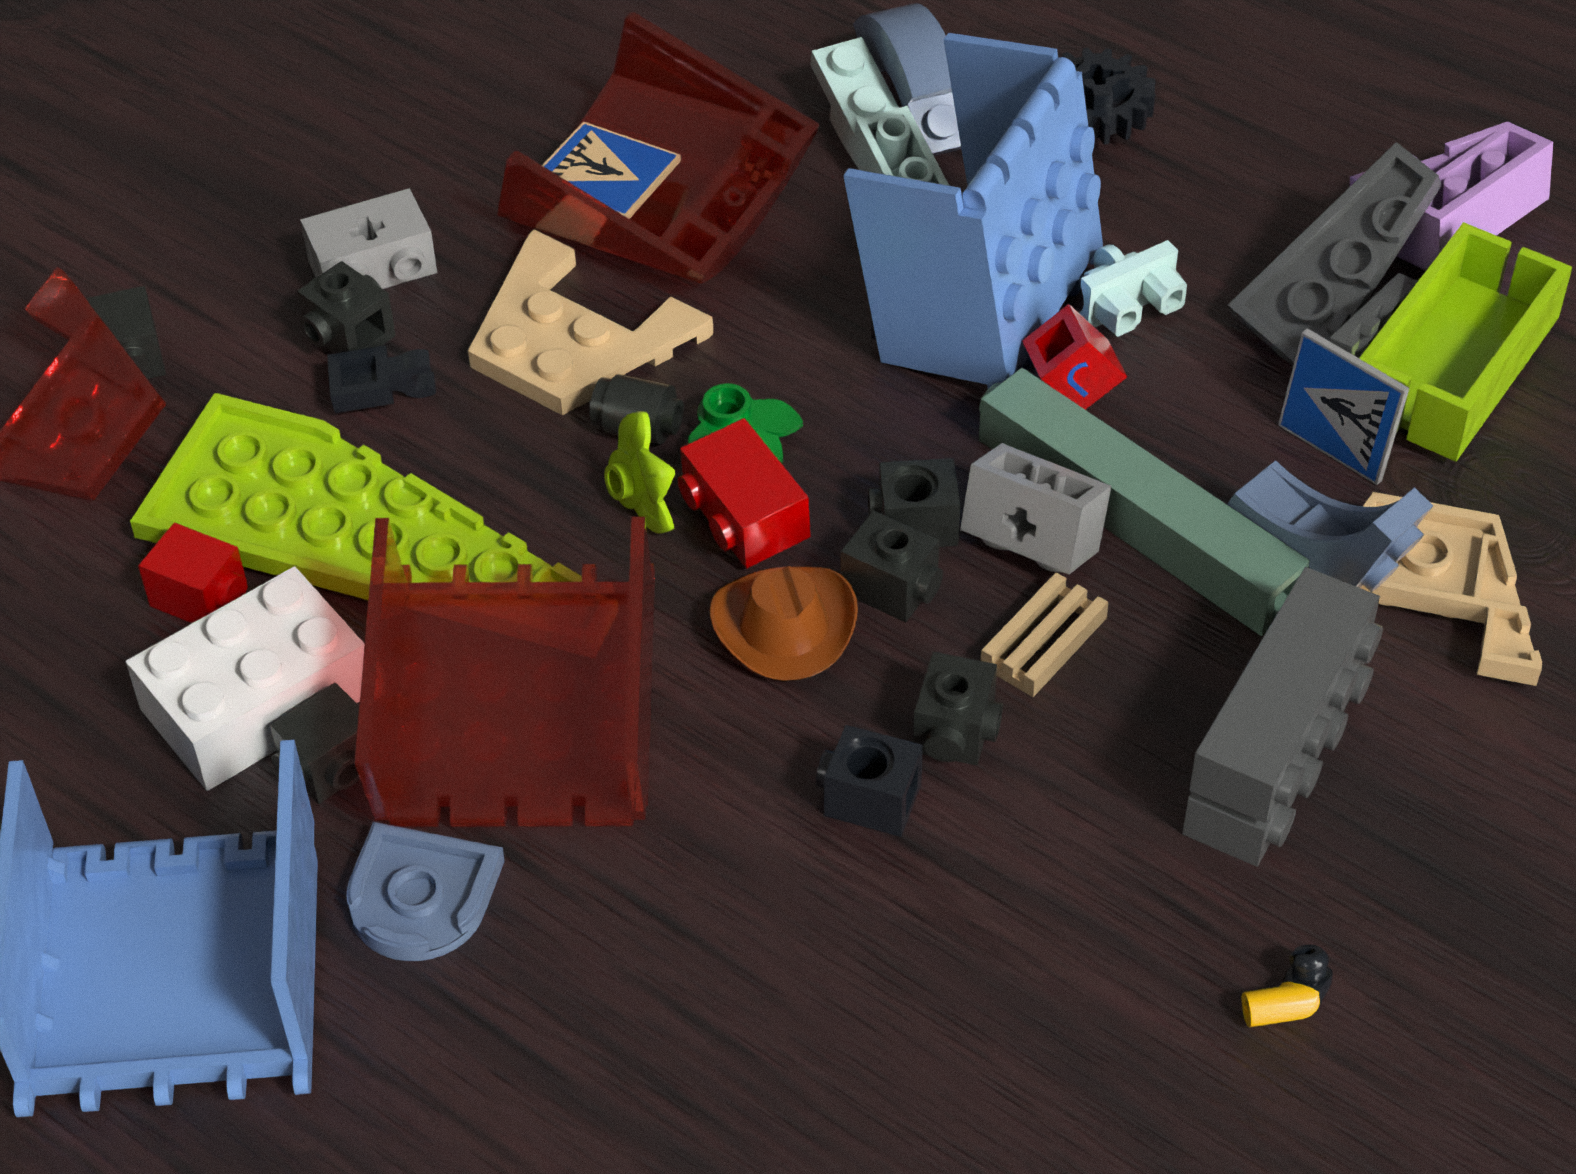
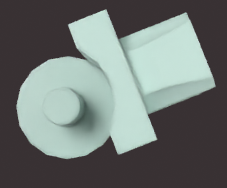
(1127, 282)

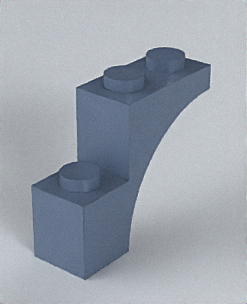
(1337, 537)

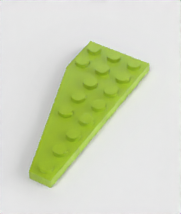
(310, 501)

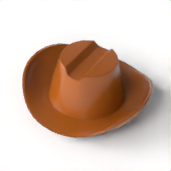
(786, 620)

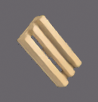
(1053, 591)

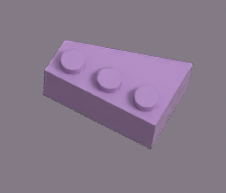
(1485, 182)

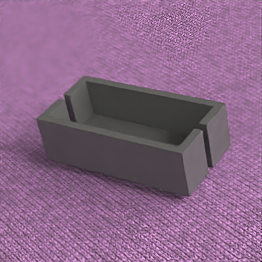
(1282, 717)

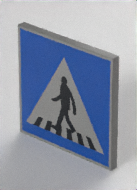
(1342, 406)

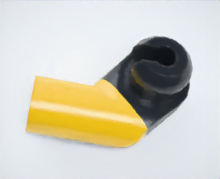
(1298, 993)

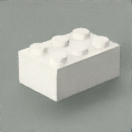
(241, 670)

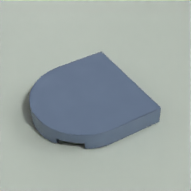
(420, 891)

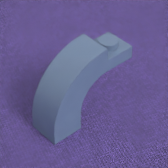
(912, 51)

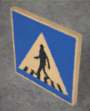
(612, 166)

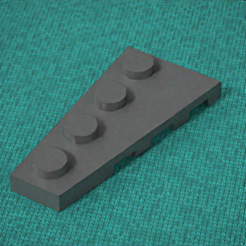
(1339, 257)

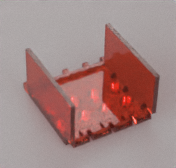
(506, 695)

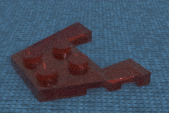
(83, 408)

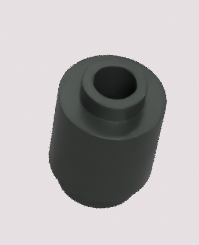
(625, 394)

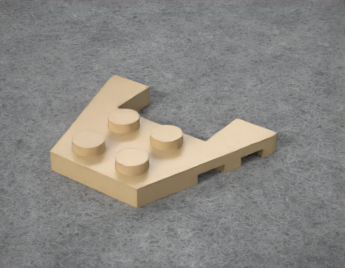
(561, 349)
(1466, 574)

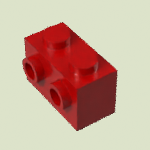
(744, 493)

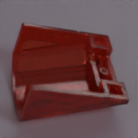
(733, 166)

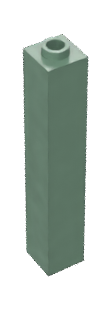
(1149, 501)

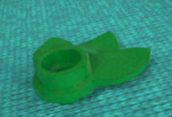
(731, 403)

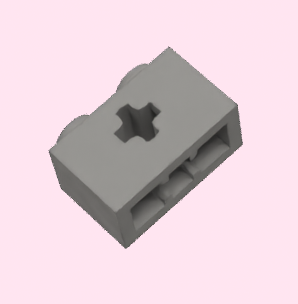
(374, 237)
(1035, 508)

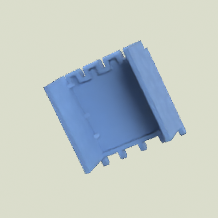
(978, 271)
(156, 958)

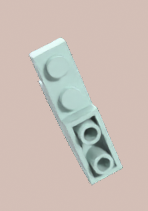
(867, 117)

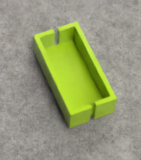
(1463, 339)

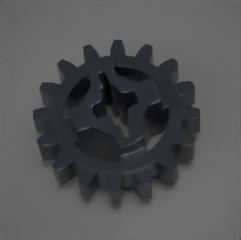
(1114, 93)

